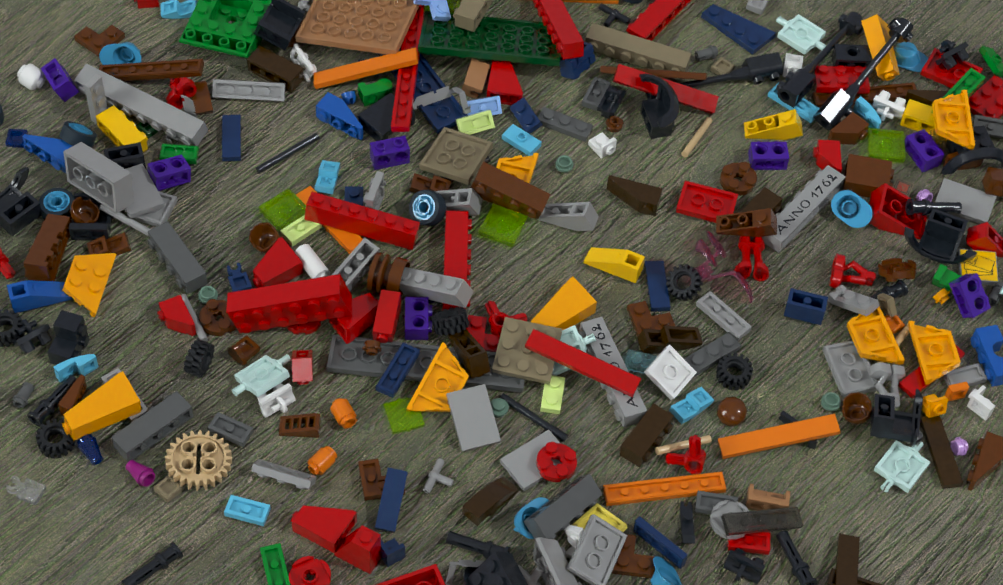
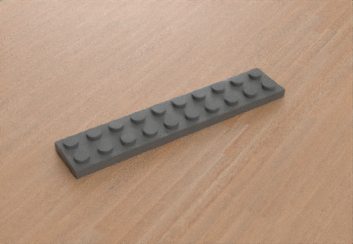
(353, 360)

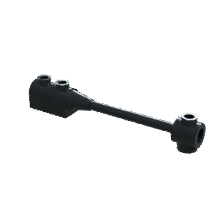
(752, 69)
(801, 81)
(840, 101)

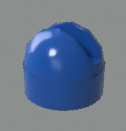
(349, 97)

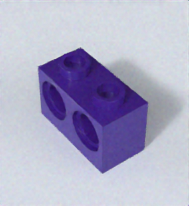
(59, 80)
(923, 150)
(389, 152)
(768, 155)
(169, 172)
(967, 296)
(417, 318)

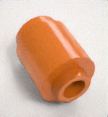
(343, 413)
(322, 460)

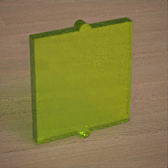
(401, 419)

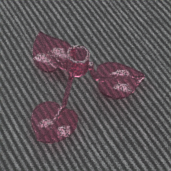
(705, 269)

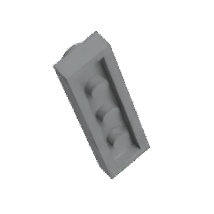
(248, 90)

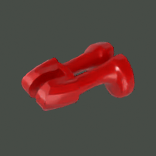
(760, 270)

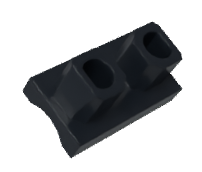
(949, 52)
(611, 101)
(41, 333)
(743, 566)

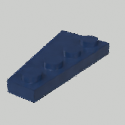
(740, 30)

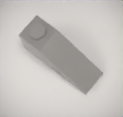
(462, 200)
(573, 216)

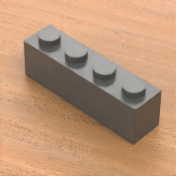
(177, 257)
(152, 426)
(563, 507)

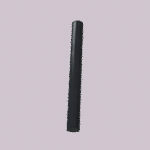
(285, 154)
(534, 417)

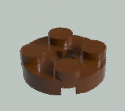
(740, 170)
(896, 269)
(208, 318)

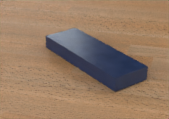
(231, 137)
(657, 286)
(397, 370)
(391, 500)
(660, 542)

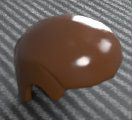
(84, 211)
(263, 236)
(856, 408)
(731, 411)

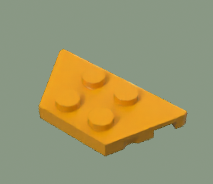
(953, 119)
(519, 166)
(88, 279)
(874, 338)
(934, 351)
(441, 377)

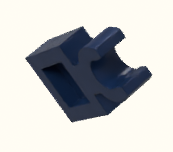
(238, 280)

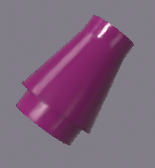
(142, 474)

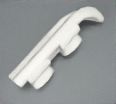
(302, 59)

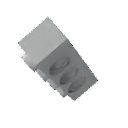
(357, 263)

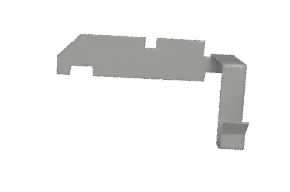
(441, 94)
(189, 108)
(464, 563)

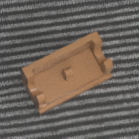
(475, 78)
(766, 500)

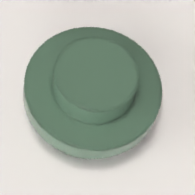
(564, 164)
(207, 293)
(831, 401)
(499, 407)

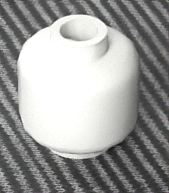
(31, 76)

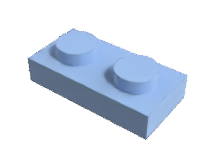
(489, 103)

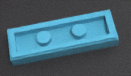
(804, 108)

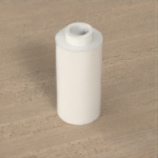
(311, 262)

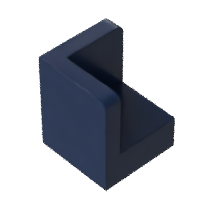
(392, 552)

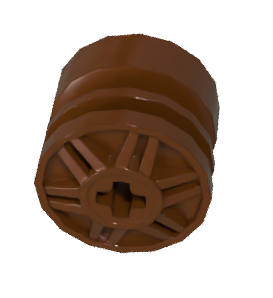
(383, 273)

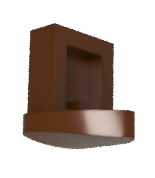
(243, 350)

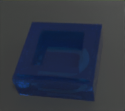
(14, 138)

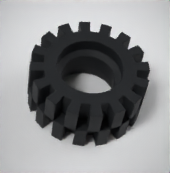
(694, 287)
(450, 321)
(11, 335)
(199, 358)
(735, 362)
(53, 448)

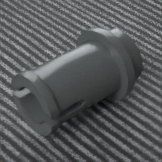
(710, 52)
(994, 296)
(23, 395)

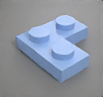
(438, 8)

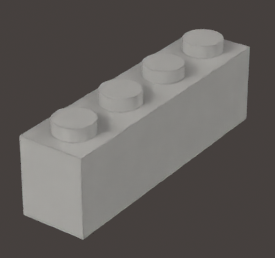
(435, 287)

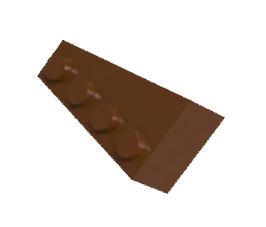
(509, 191)
(48, 249)

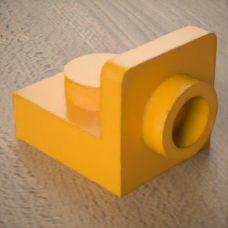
(934, 406)

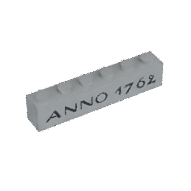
(805, 207)
(627, 409)

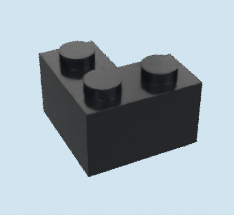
(70, 337)

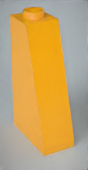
(877, 36)
(567, 306)
(102, 408)

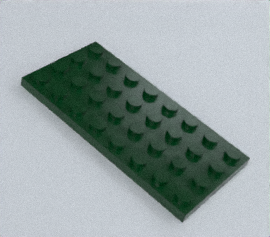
(493, 40)

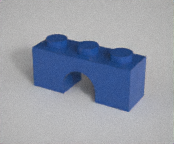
(986, 342)

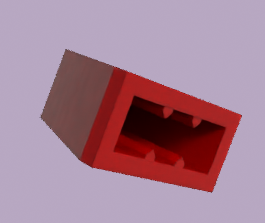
(504, 83)
(277, 265)
(363, 316)
(387, 316)
(324, 525)
(361, 549)

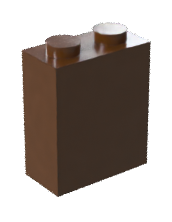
(866, 174)

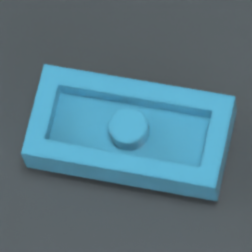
(521, 140)
(247, 510)

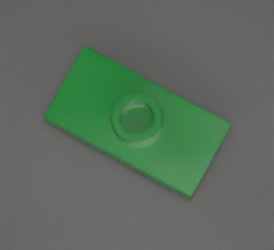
(993, 60)
(190, 153)

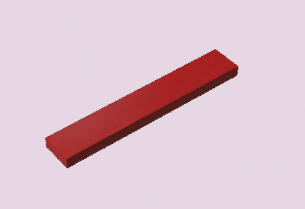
(686, 95)
(582, 362)

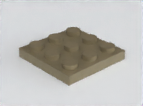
(456, 155)
(515, 359)

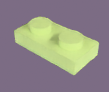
(475, 122)
(299, 230)
(553, 395)

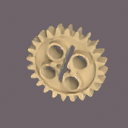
(178, 459)

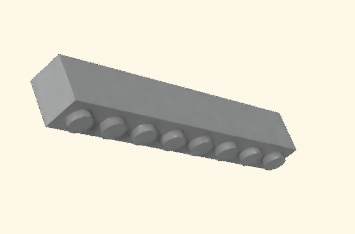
(146, 107)

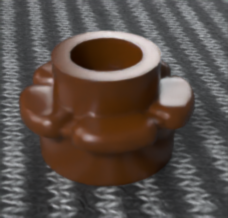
(614, 124)
(372, 347)

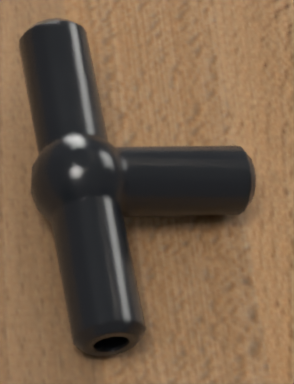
(613, 13)

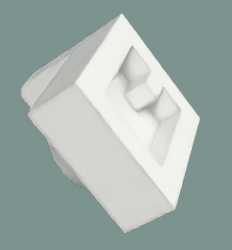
(792, 63)
(602, 145)
(980, 404)
(574, 534)

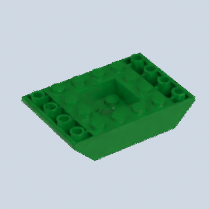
(210, 26)

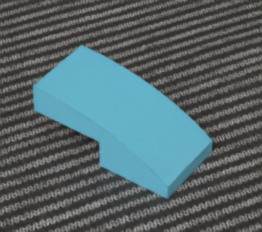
(174, 10)
(867, 112)
(327, 177)
(82, 364)
(692, 405)

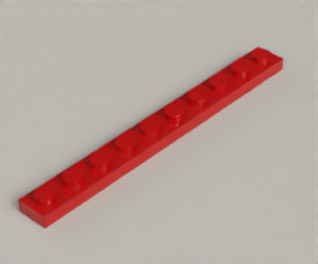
(407, 78)

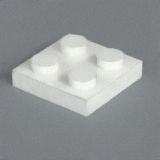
(670, 372)

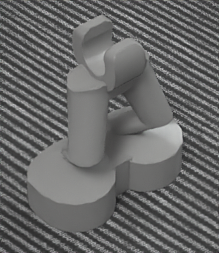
(891, 373)

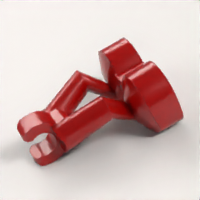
(180, 87)
(838, 267)

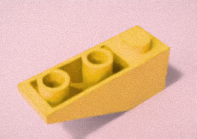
(775, 127)
(616, 262)

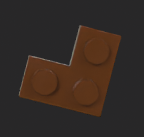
(95, 42)
(642, 318)
(371, 479)
(633, 564)

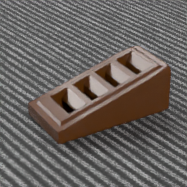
(73, 395)
(312, 418)

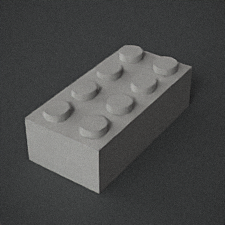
(99, 177)

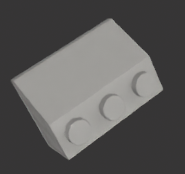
(553, 560)

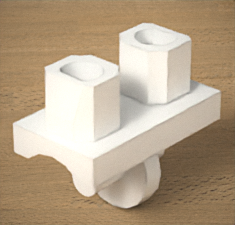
(887, 108)
(276, 400)

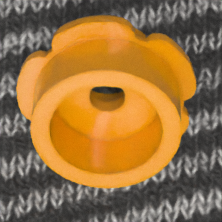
(942, 296)

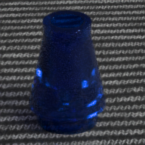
(89, 447)

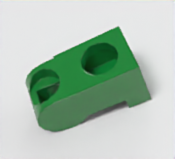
(374, 92)
(943, 277)

